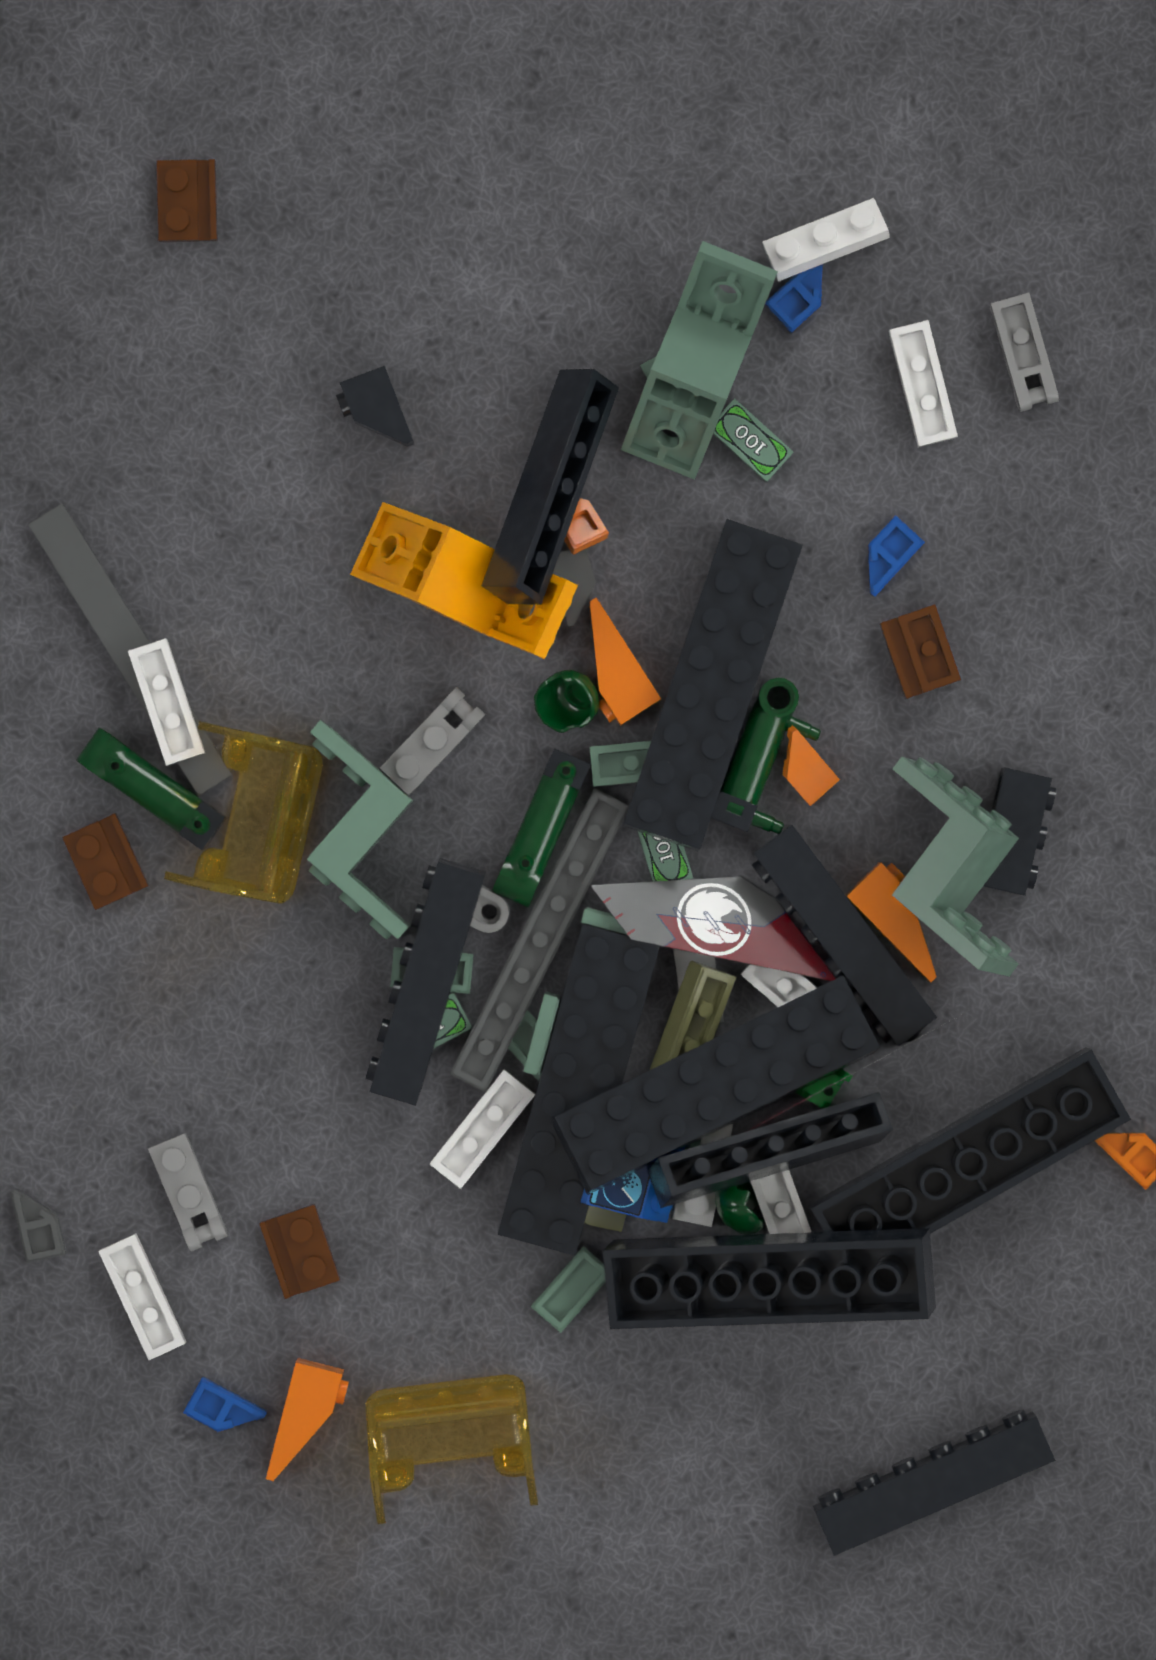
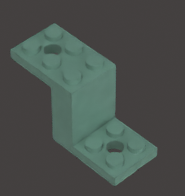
(698, 360)
(358, 832)
(956, 866)

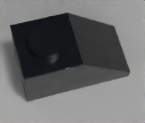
(375, 405)

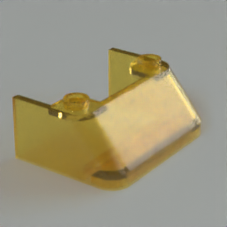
(266, 818)
(448, 1424)

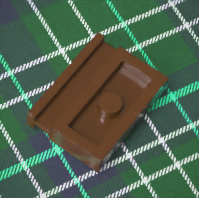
(187, 200)
(920, 651)
(105, 861)
(299, 1251)

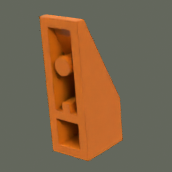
(620, 677)
(894, 921)
(307, 1406)

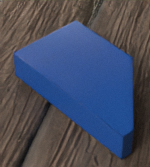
(797, 298)
(890, 552)
(220, 1407)

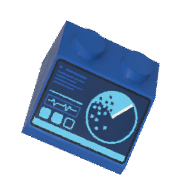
(630, 1196)

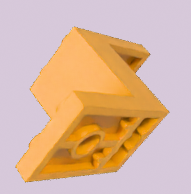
(446, 575)

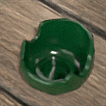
(566, 701)
(737, 1208)

